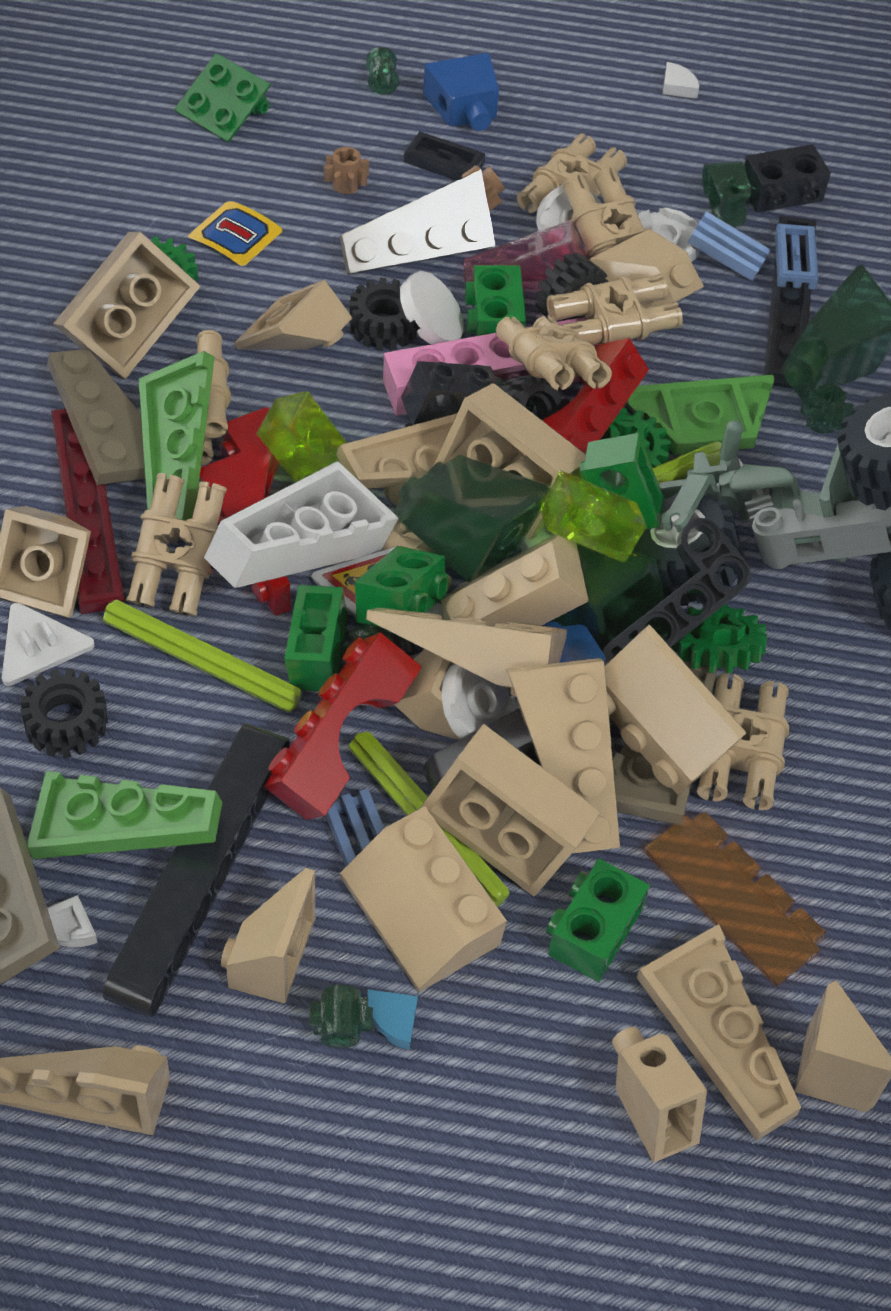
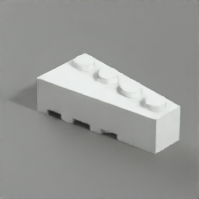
(301, 529)

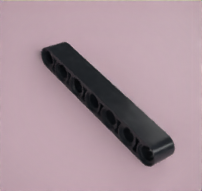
(193, 879)

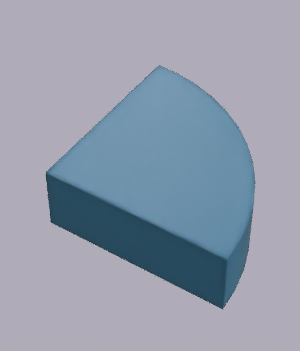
(393, 1016)

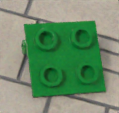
(224, 98)

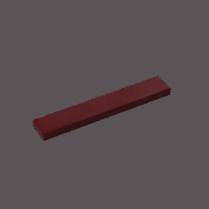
(89, 507)

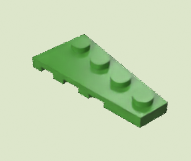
(174, 425)
(108, 817)

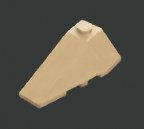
(475, 645)
(90, 1085)

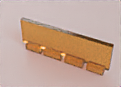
(724, 891)

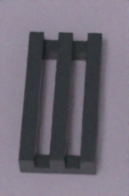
(442, 156)

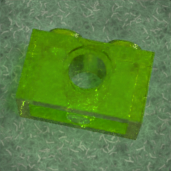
(300, 435)
(592, 516)

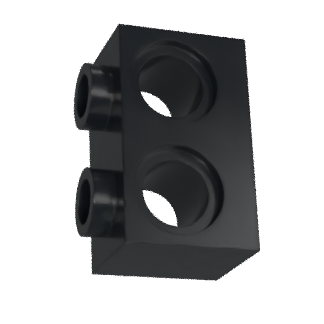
(786, 178)
(440, 388)

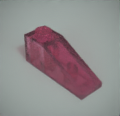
(533, 253)

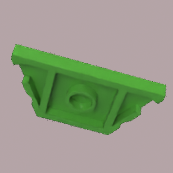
(699, 410)

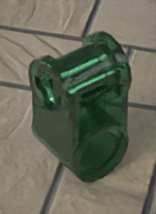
(727, 190)

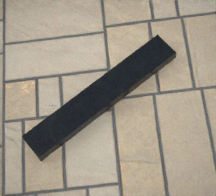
(787, 311)

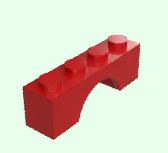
(595, 408)
(311, 770)

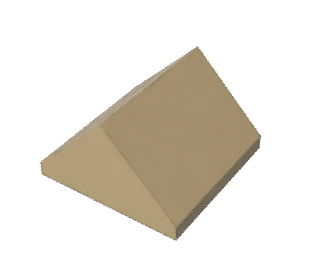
(842, 1055)

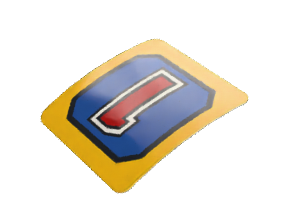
(236, 232)

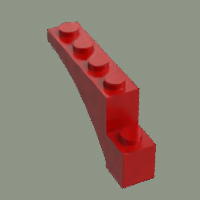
(248, 476)

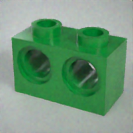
(493, 296)
(625, 469)
(402, 581)
(316, 636)
(603, 921)

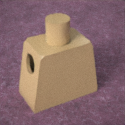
(659, 1092)

